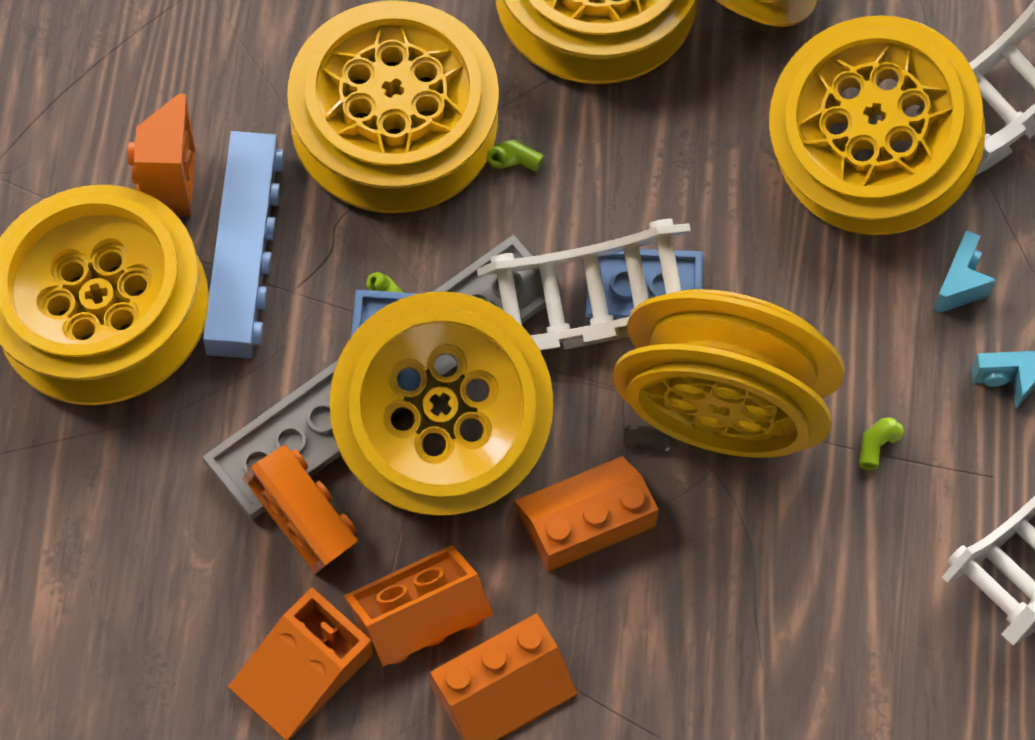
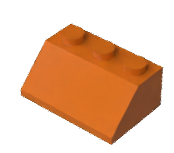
(166, 156)
(300, 507)
(587, 512)
(419, 605)
(503, 682)

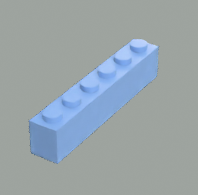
(242, 245)

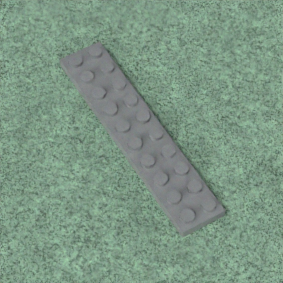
(304, 415)

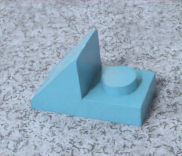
(962, 281)
(1006, 367)

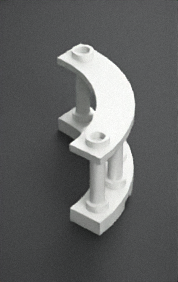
(1016, 123)
(602, 325)
(966, 562)

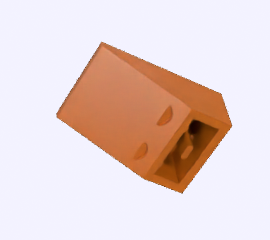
(301, 664)

